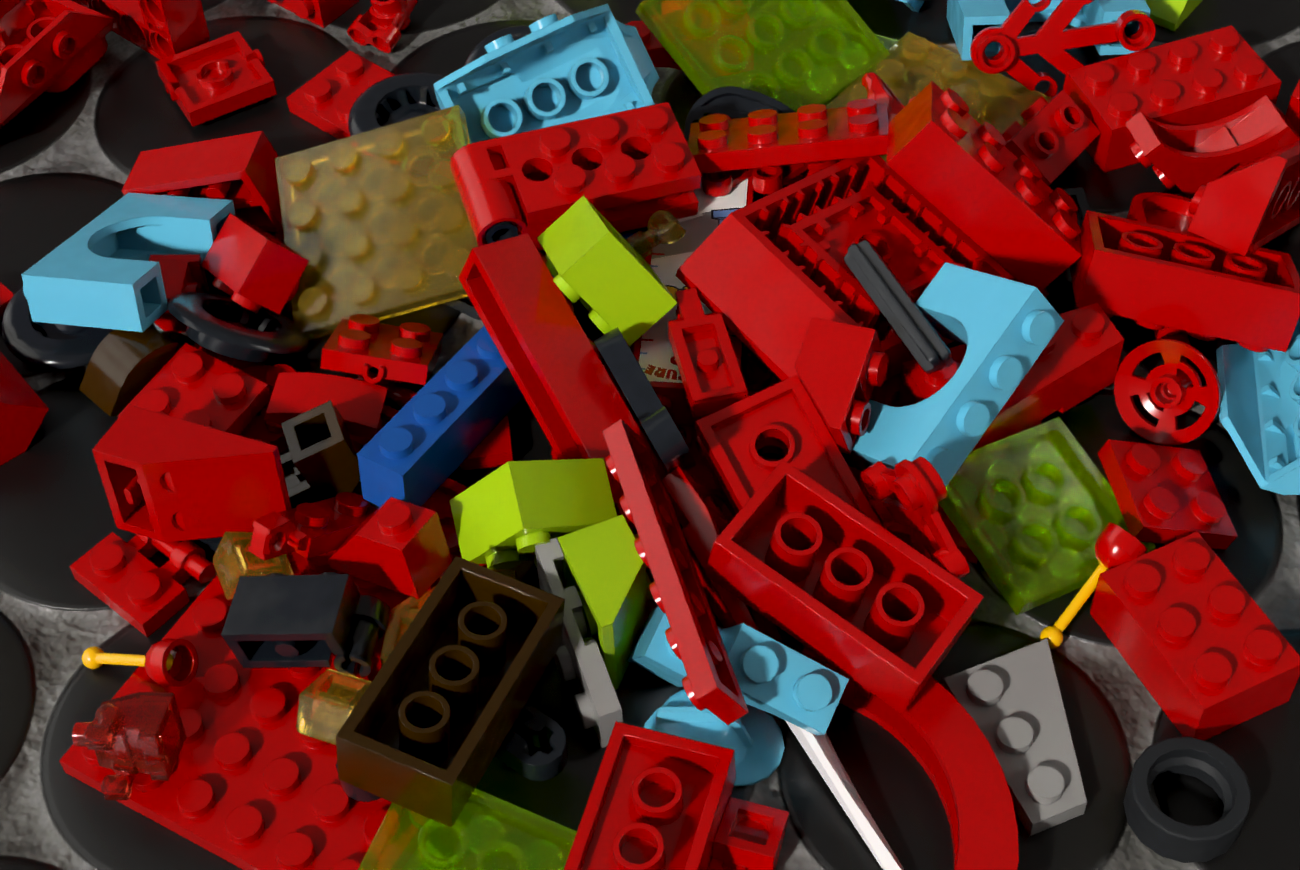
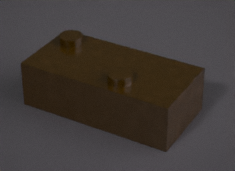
(450, 691)

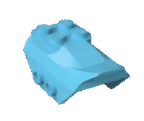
(552, 76)
(1264, 411)

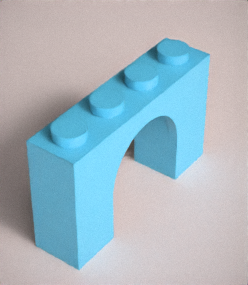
(969, 17)
(105, 270)
(1004, 334)

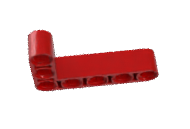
(156, 25)

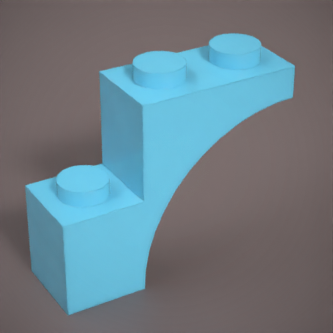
(766, 671)

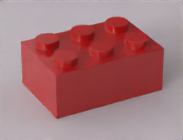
(1195, 637)

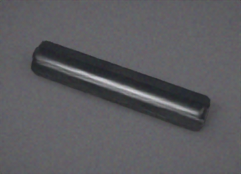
(897, 307)

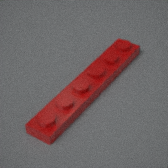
(676, 583)

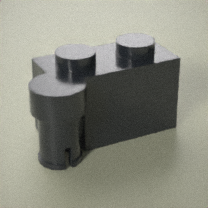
(304, 622)

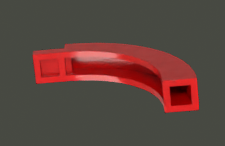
(958, 764)

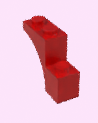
(1207, 150)

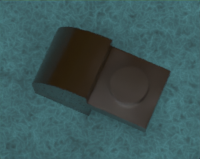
(126, 364)
(319, 456)

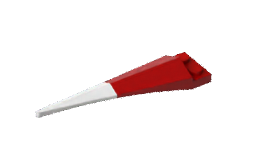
(703, 519)

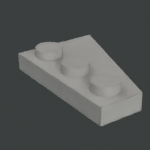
(575, 659)
(1026, 724)

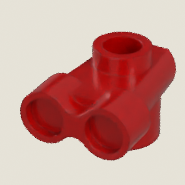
(382, 23)

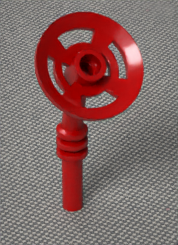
(1168, 388)

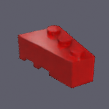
(218, 168)

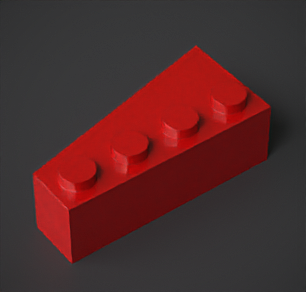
(1069, 370)

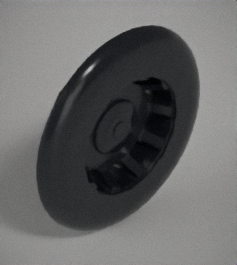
(394, 101)
(235, 331)
(47, 343)

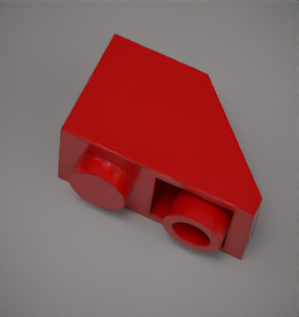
(839, 373)

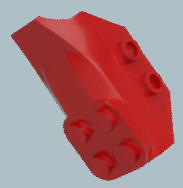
(45, 49)

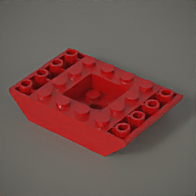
(786, 253)

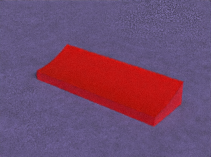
(653, 803)

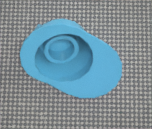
(753, 736)

